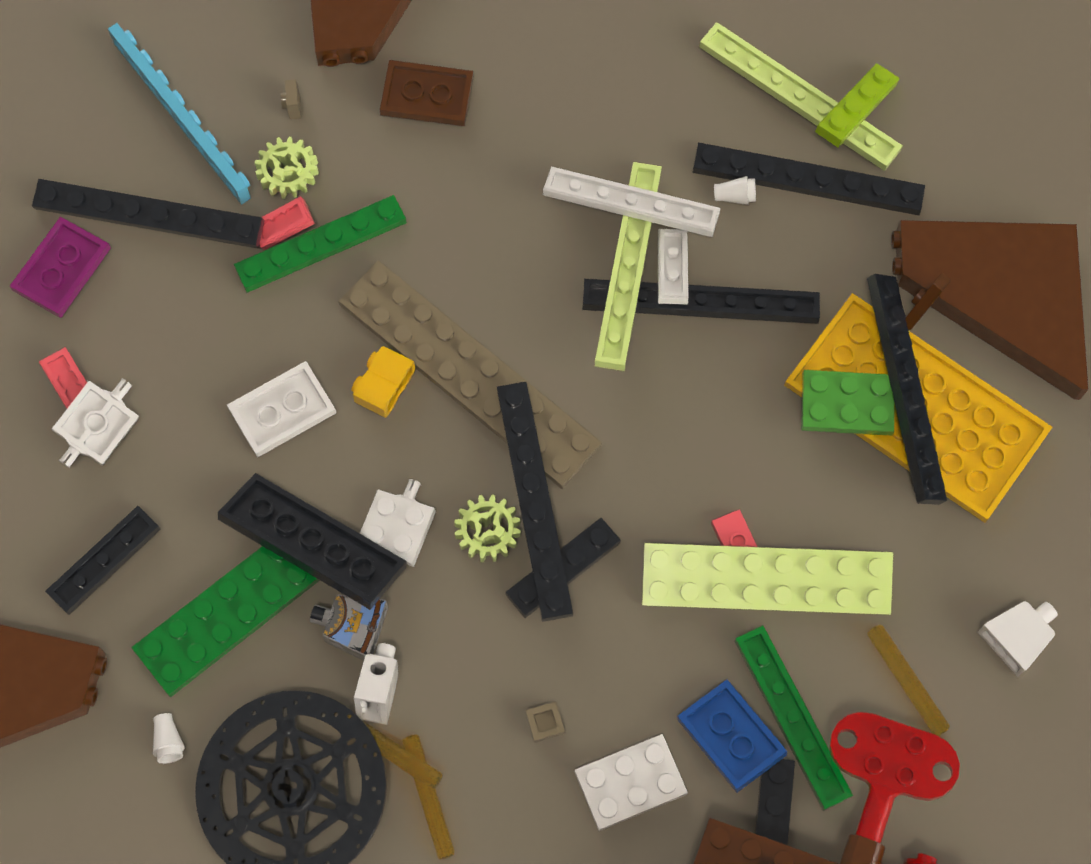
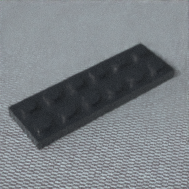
(312, 540)

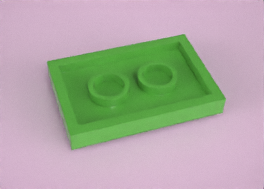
(847, 402)

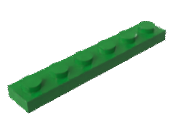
(320, 243)
(793, 718)

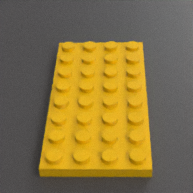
(976, 429)

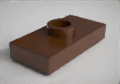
(925, 299)

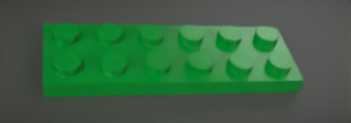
(221, 618)

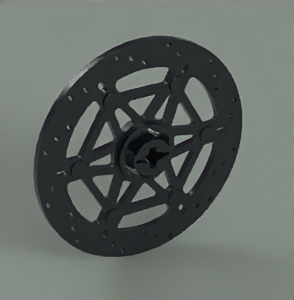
(273, 708)

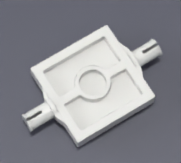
(95, 423)
(399, 522)

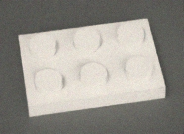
(281, 409)
(630, 782)

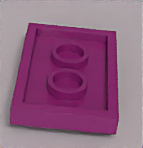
(60, 267)

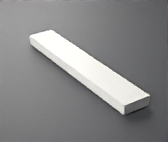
(631, 201)

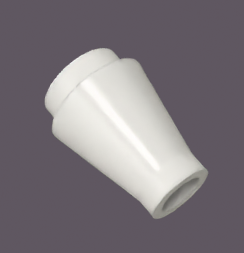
(736, 191)
(166, 740)

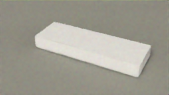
(672, 266)

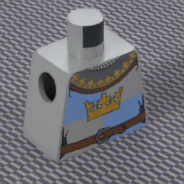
(351, 625)

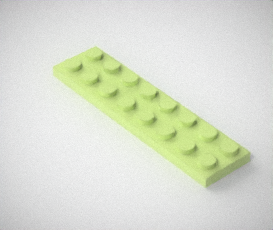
(767, 578)

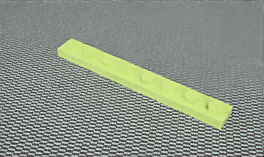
(794, 92)
(626, 277)

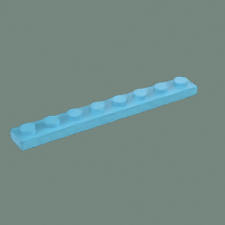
(186, 120)

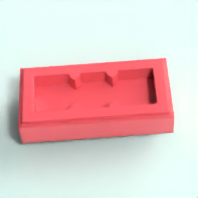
(285, 222)
(63, 375)
(733, 530)

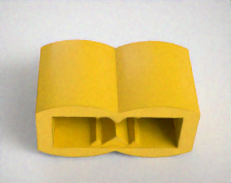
(383, 381)

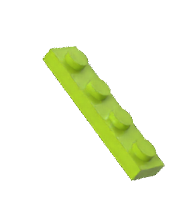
(857, 105)

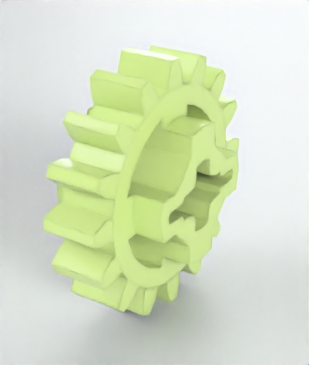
(287, 168)
(477, 520)

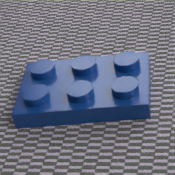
(732, 735)

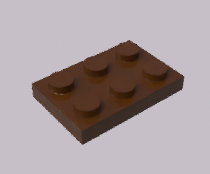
(426, 93)

